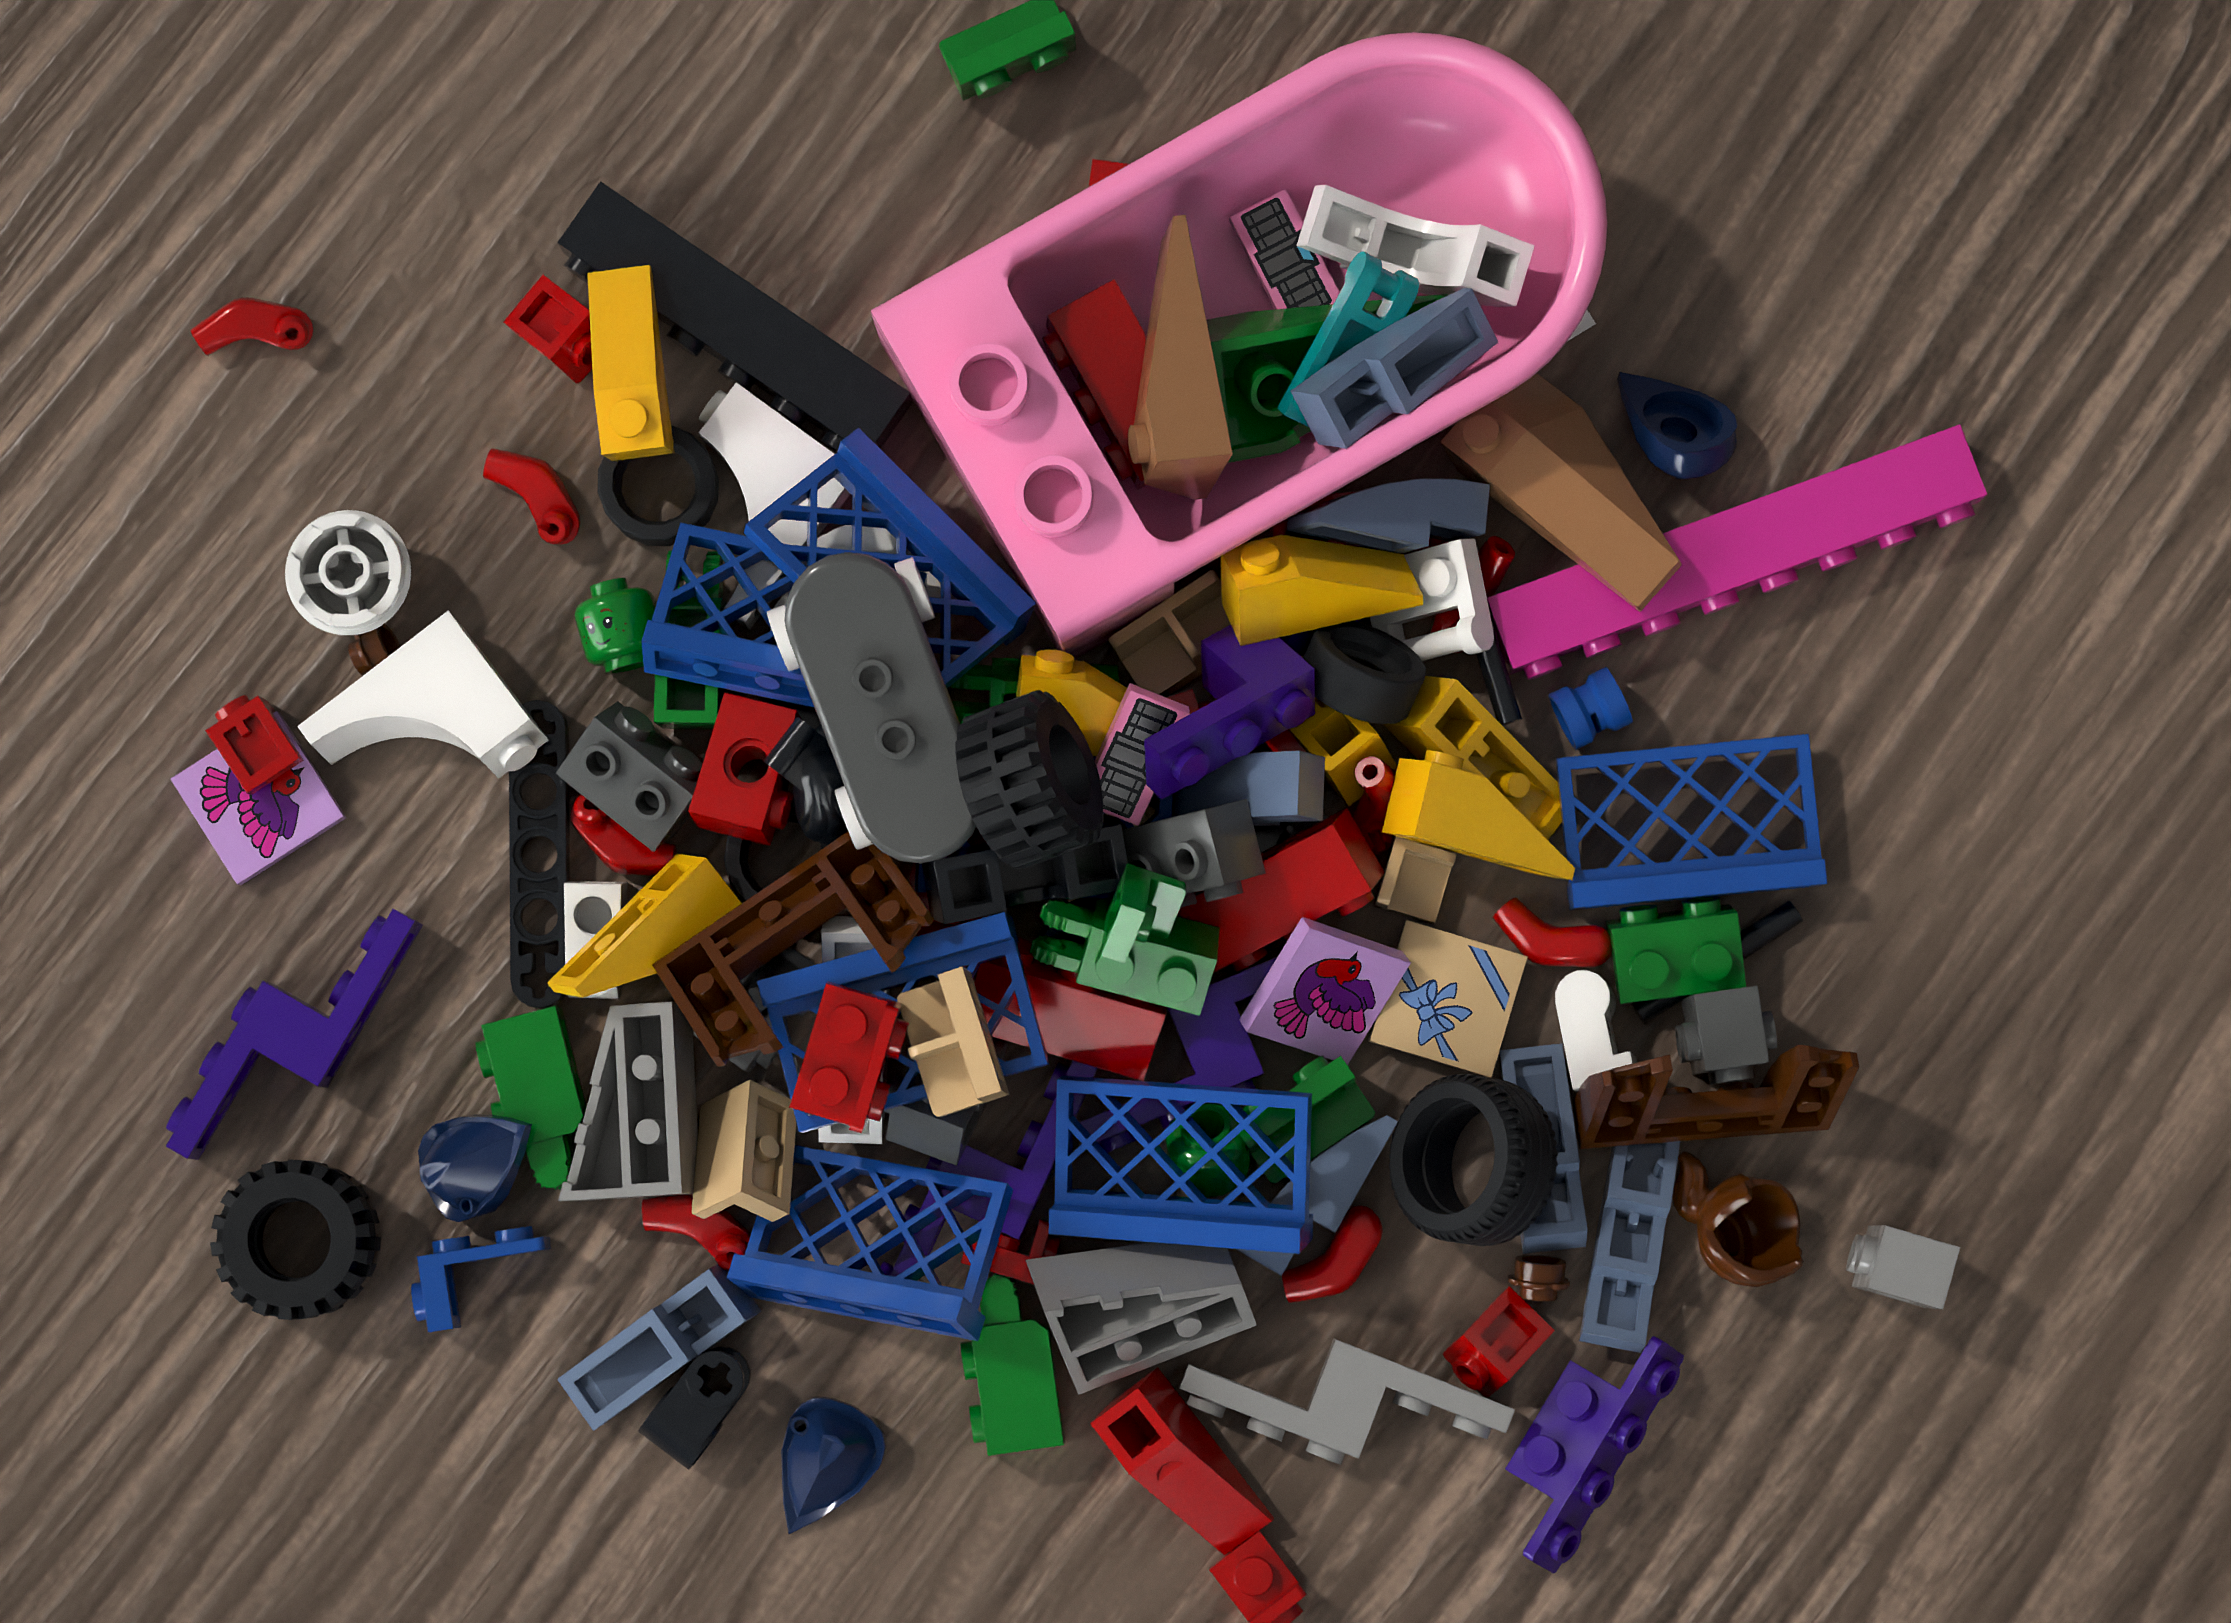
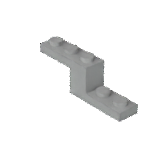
(1344, 1402)

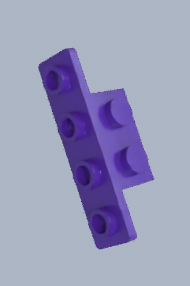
(1582, 1443)

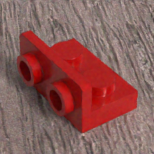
(848, 1056)

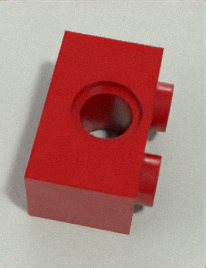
(722, 802)

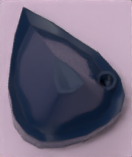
(1678, 427)
(472, 1163)
(827, 1459)

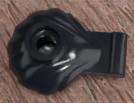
(808, 764)

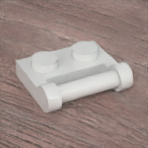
(1449, 581)

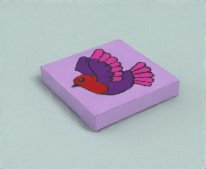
(261, 827)
(1324, 990)

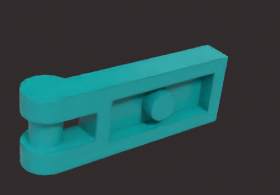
(1351, 323)

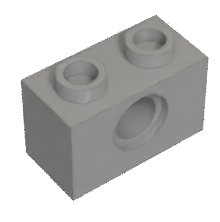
(1902, 1266)

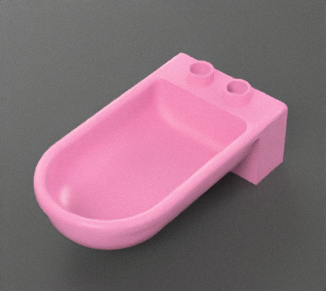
(1389, 119)

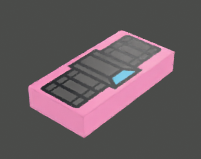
(1286, 271)
(1123, 751)

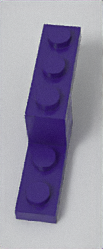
(1258, 696)
(291, 1033)
(1214, 1046)
(1039, 1150)

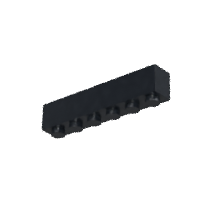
(737, 323)

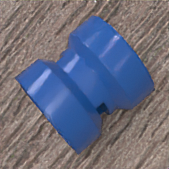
(1590, 708)

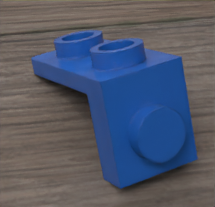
(435, 1294)

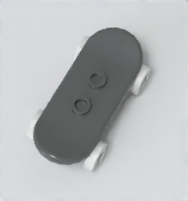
(879, 702)

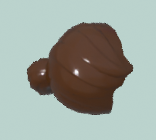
(1743, 1225)

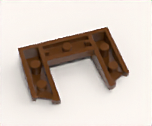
(709, 967)
(1636, 1108)

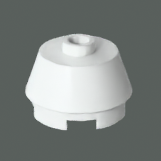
(348, 572)

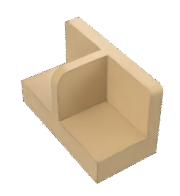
(1165, 643)
(1415, 879)
(952, 1043)
(745, 1153)

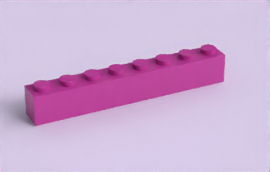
(1747, 547)

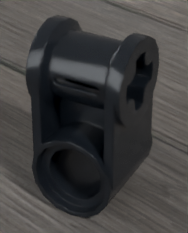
(693, 1413)

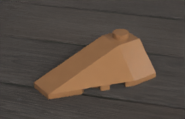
(1179, 409)
(1565, 485)

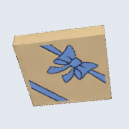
(1450, 1000)

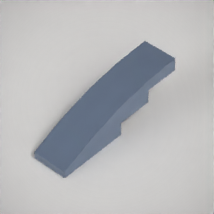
(1629, 1244)

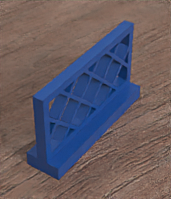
(919, 527)
(712, 657)
(1693, 877)
(926, 957)
(1173, 1218)
(873, 1294)

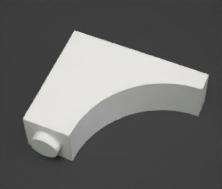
(768, 460)
(433, 690)

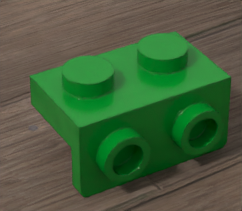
(1007, 46)
(1676, 950)
(1336, 1112)

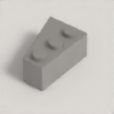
(640, 1109)
(1137, 1306)

